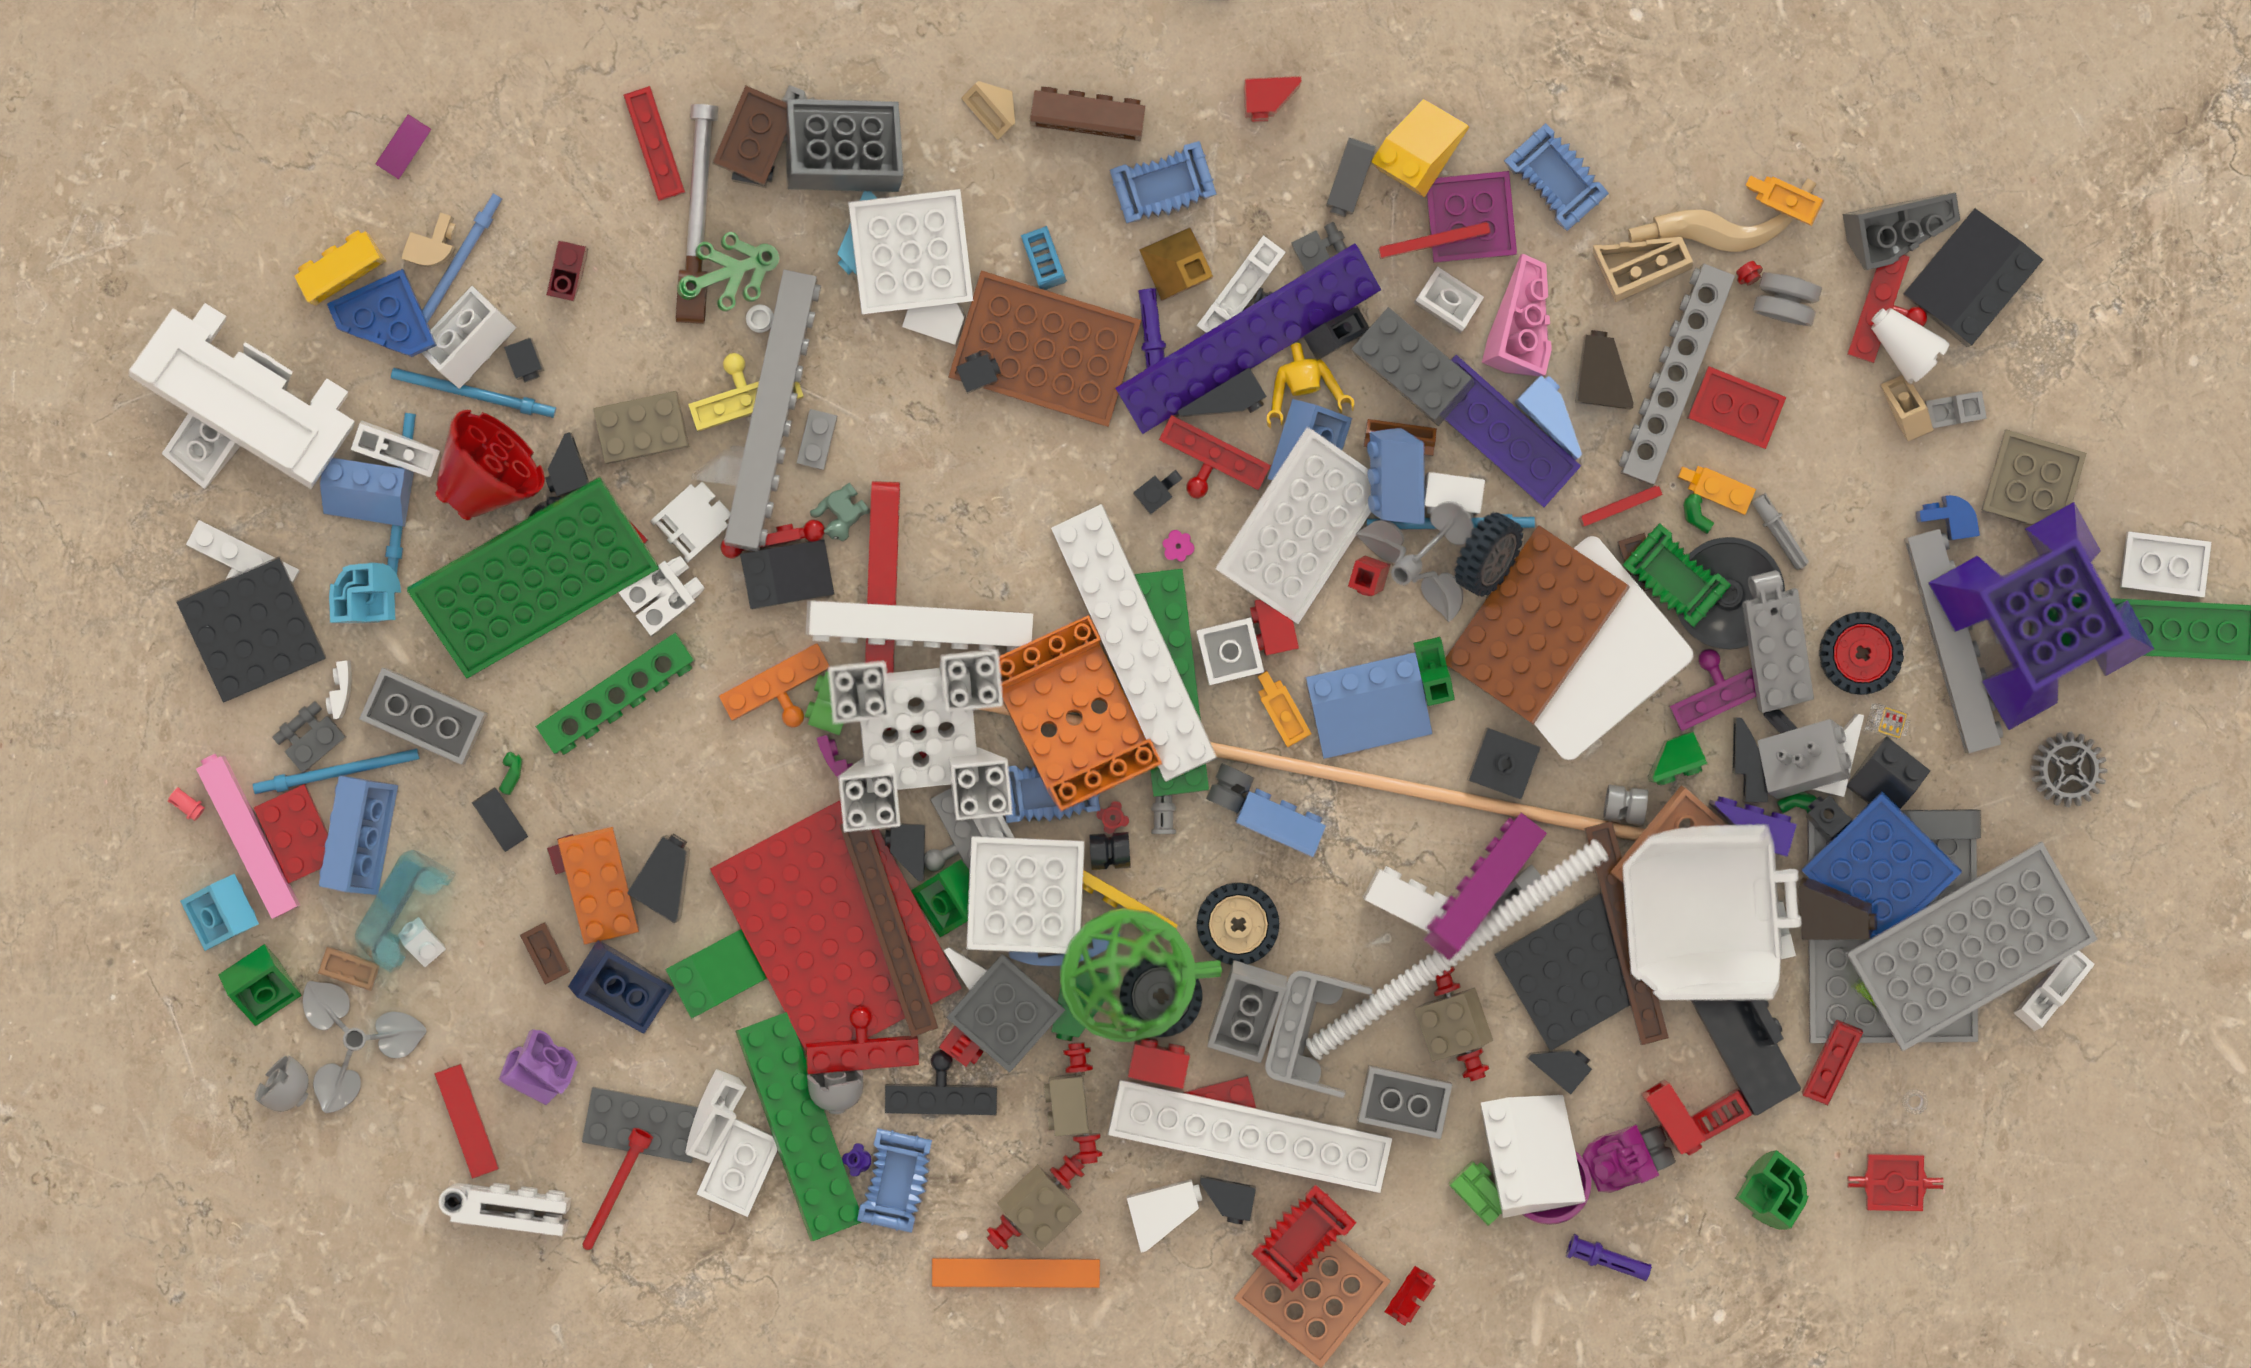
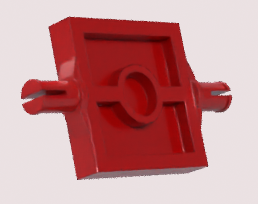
(1895, 1182)

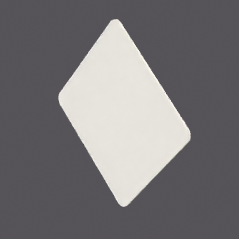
(1619, 668)

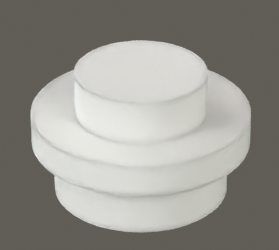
(759, 318)

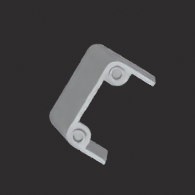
(1285, 1056)

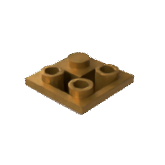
(1176, 264)

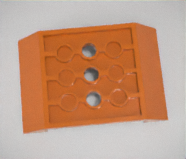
(1063, 676)

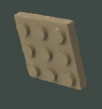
(2032, 478)

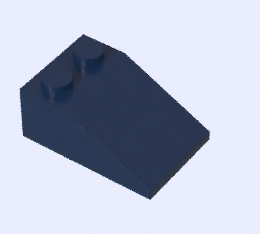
(620, 987)

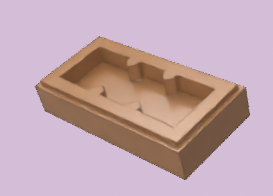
(349, 968)

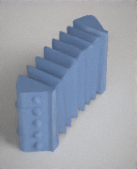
(1557, 175)
(1163, 184)
(1031, 798)
(897, 1180)

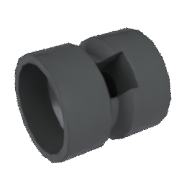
(1230, 788)
(1654, 1141)

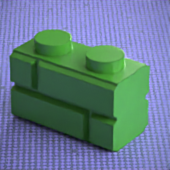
(1478, 1191)

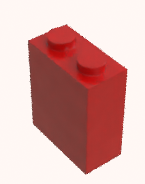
(1673, 1118)

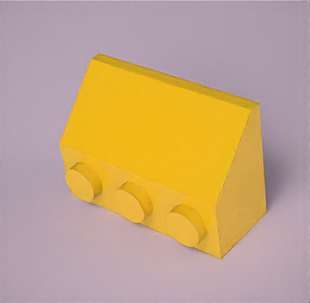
(339, 267)

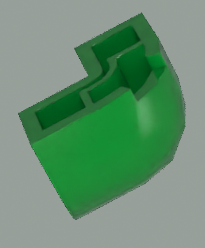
(1774, 1191)

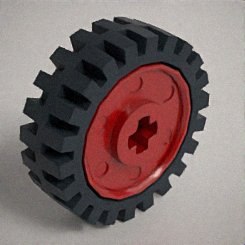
(1883, 655)

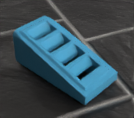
(1051, 280)

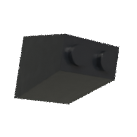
(664, 878)

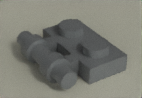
(1312, 249)
(314, 743)

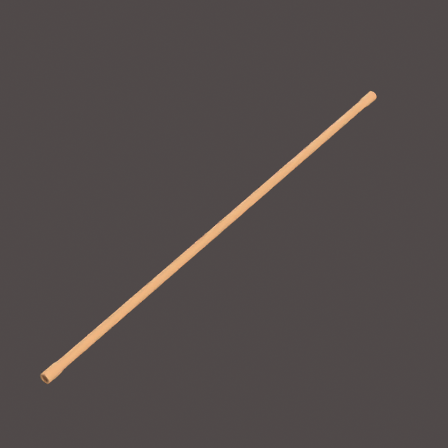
(1397, 786)

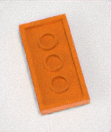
(598, 885)

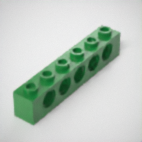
(552, 727)

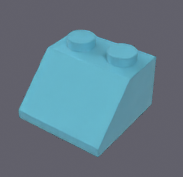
(219, 912)

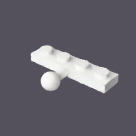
(230, 550)

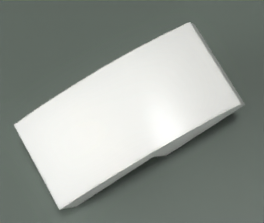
(339, 699)

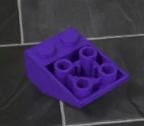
(1779, 825)

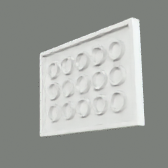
(1300, 526)

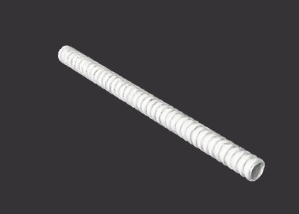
(1437, 963)

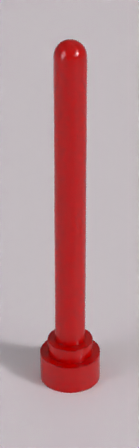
(638, 1143)

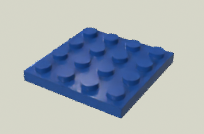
(1884, 863)

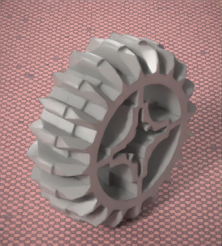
(2078, 758)

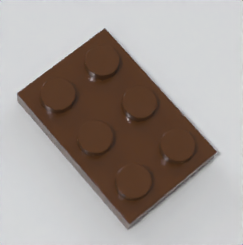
(753, 136)

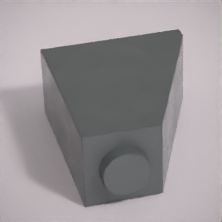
(1350, 177)

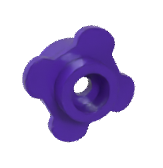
(863, 1161)

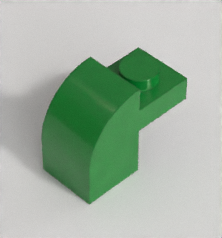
(1434, 671)

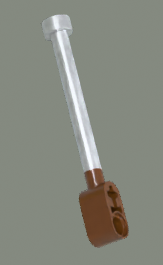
(694, 310)

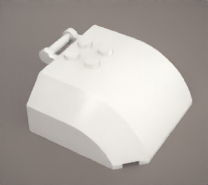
(1708, 913)

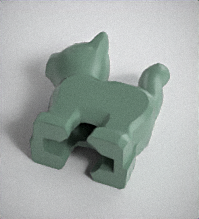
(847, 514)

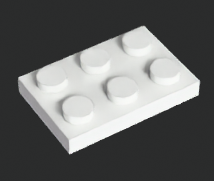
(2165, 564)
(739, 1168)

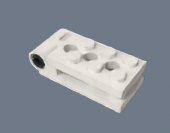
(473, 1209)

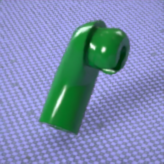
(1694, 515)
(513, 774)
(1799, 800)

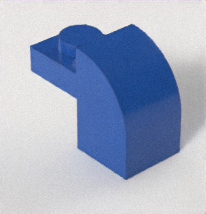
(1958, 515)

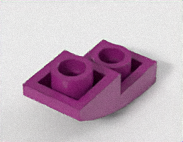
(403, 146)
(829, 750)

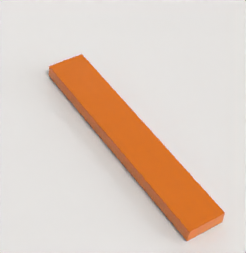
(1015, 1272)

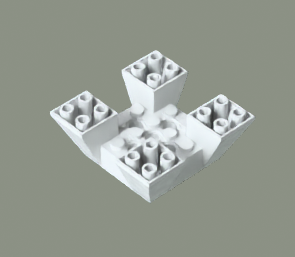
(948, 694)

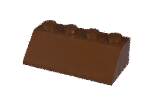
(1087, 115)

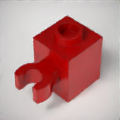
(961, 1047)

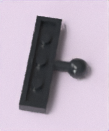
(941, 1097)

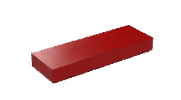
(1620, 505)
(1832, 1062)

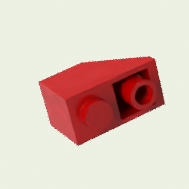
(1275, 628)

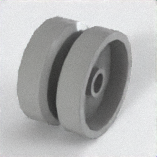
(1786, 303)

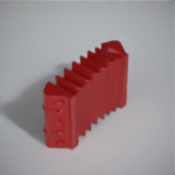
(1301, 1236)

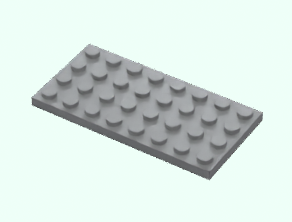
(1971, 946)

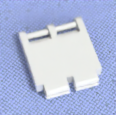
(693, 519)

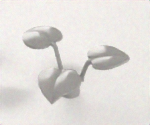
(1440, 591)
(396, 1034)

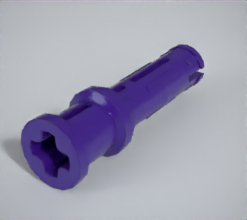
(1153, 344)
(1596, 1254)

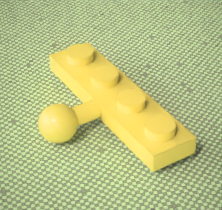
(730, 404)

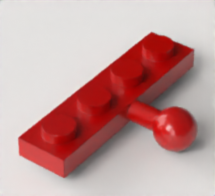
(1881, 295)
(1213, 454)
(862, 1052)

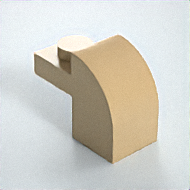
(432, 251)

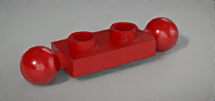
(812, 531)

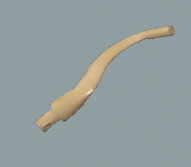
(1712, 229)

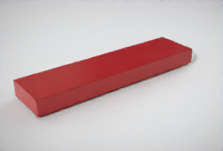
(654, 143)
(1434, 240)
(466, 1121)

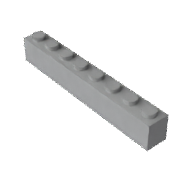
(1954, 650)

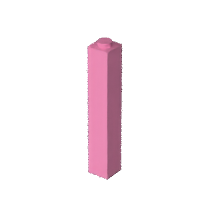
(247, 835)

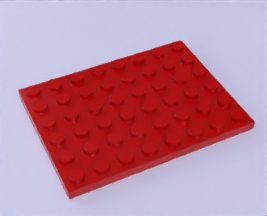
(815, 932)

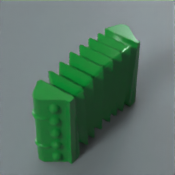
(1674, 576)

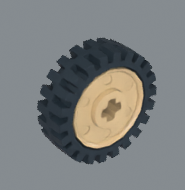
(1238, 901)

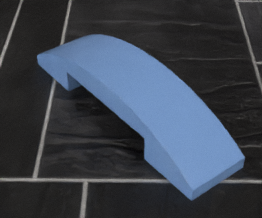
(1056, 959)

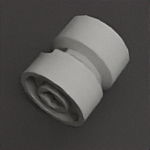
(1625, 804)

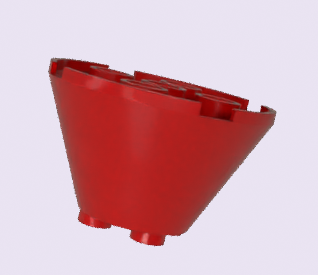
(485, 466)

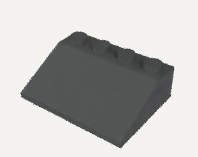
(843, 145)

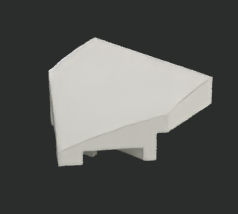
(936, 321)

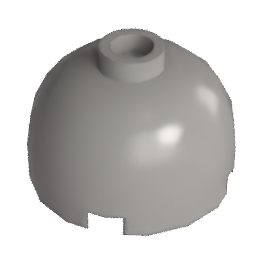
(284, 1087)
(836, 1090)

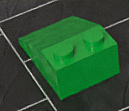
(716, 973)

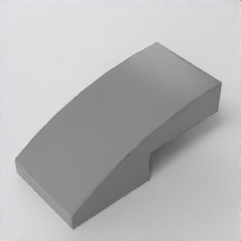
(1956, 409)

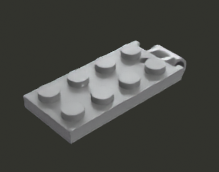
(1776, 643)

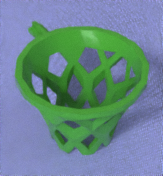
(1181, 954)

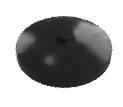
(1736, 562)

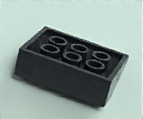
(1973, 277)

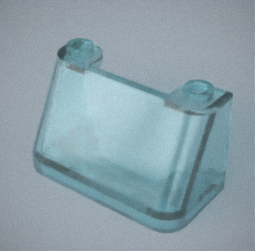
(410, 872)

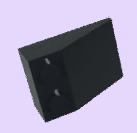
(787, 574)

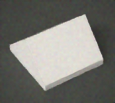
(1448, 300)

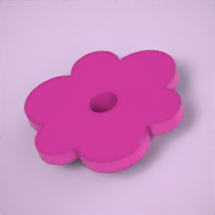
(1175, 537)

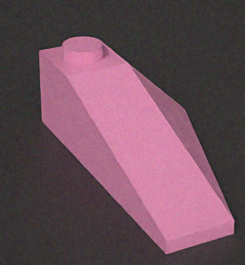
(1519, 332)

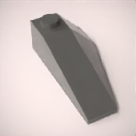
(1891, 230)

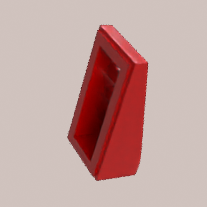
(1727, 1122)

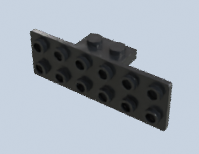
(1748, 1045)

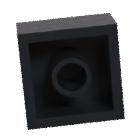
(1503, 763)

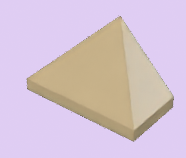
(992, 106)

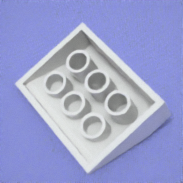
(1532, 1154)

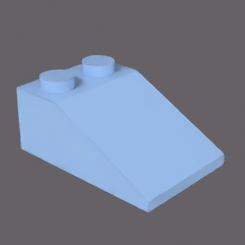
(1547, 409)

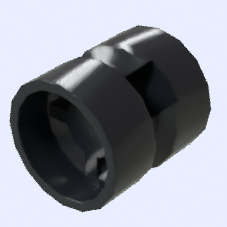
(1109, 851)

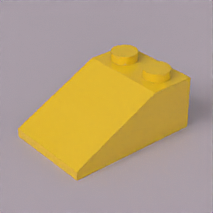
(1420, 147)

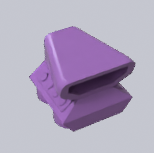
(539, 1068)

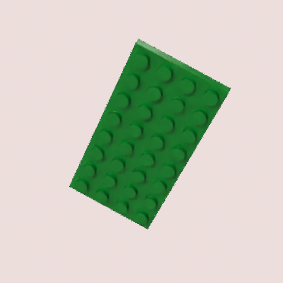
(533, 577)

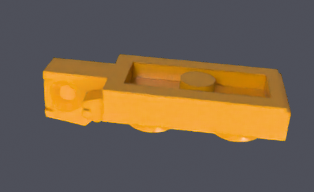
(1786, 198)
(1718, 488)
(1282, 710)

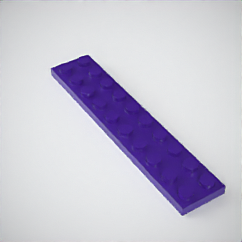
(1248, 338)

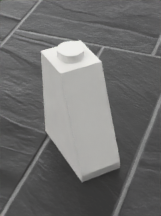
(1162, 1210)

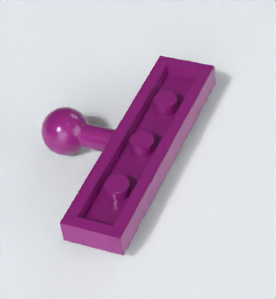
(1717, 698)

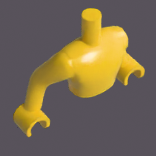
(1304, 378)

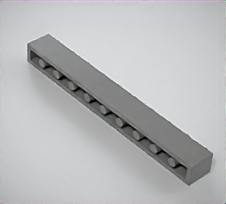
(771, 410)

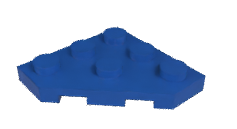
(385, 315)

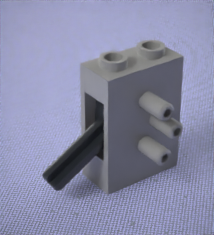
(1802, 756)

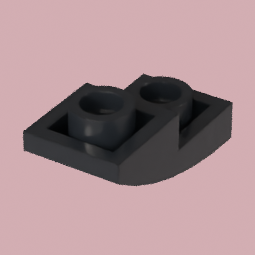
(499, 819)

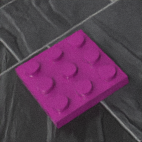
(1469, 201)

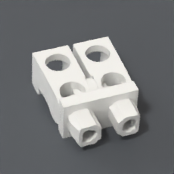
(667, 588)

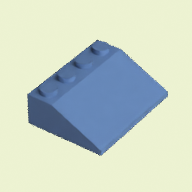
(1369, 705)

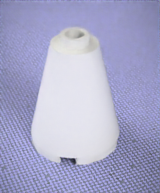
(1908, 343)

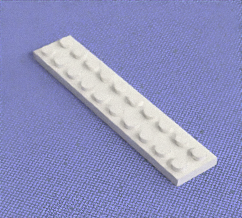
(1133, 642)
(1249, 1136)

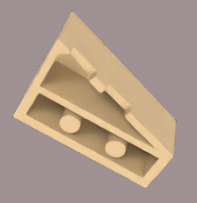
(1640, 265)

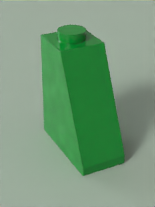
(1066, 1025)

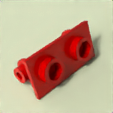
(1403, 1305)

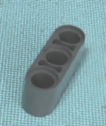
(1947, 823)

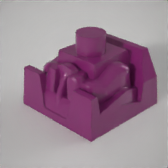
(1619, 1160)

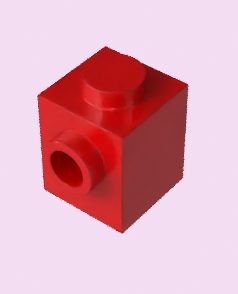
(1369, 576)

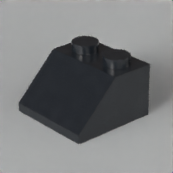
(1888, 771)

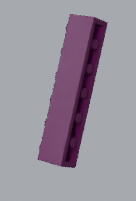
(1485, 885)

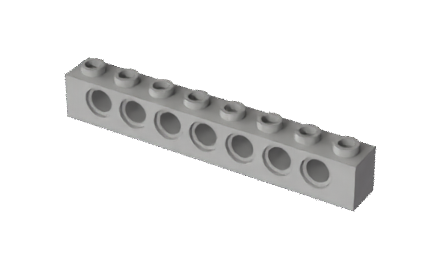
(1719, 284)

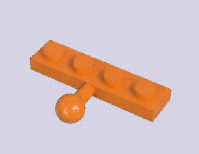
(775, 684)

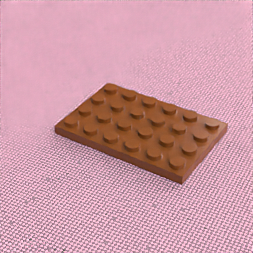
(1048, 347)
(1536, 624)

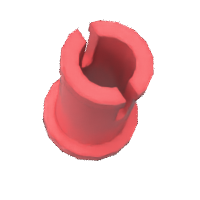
(186, 804)

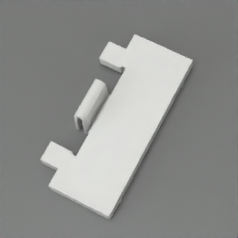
(243, 395)

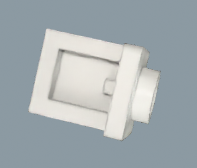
(421, 942)

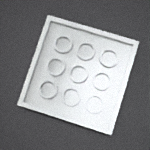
(910, 251)
(1024, 894)

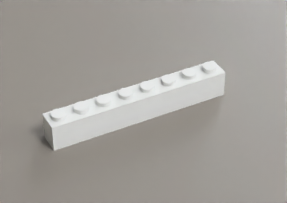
(918, 624)

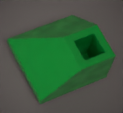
(1677, 756)

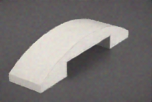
(1243, 284)

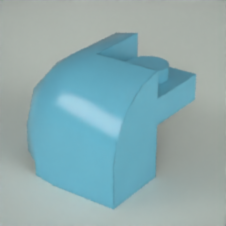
(364, 594)

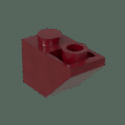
(567, 270)

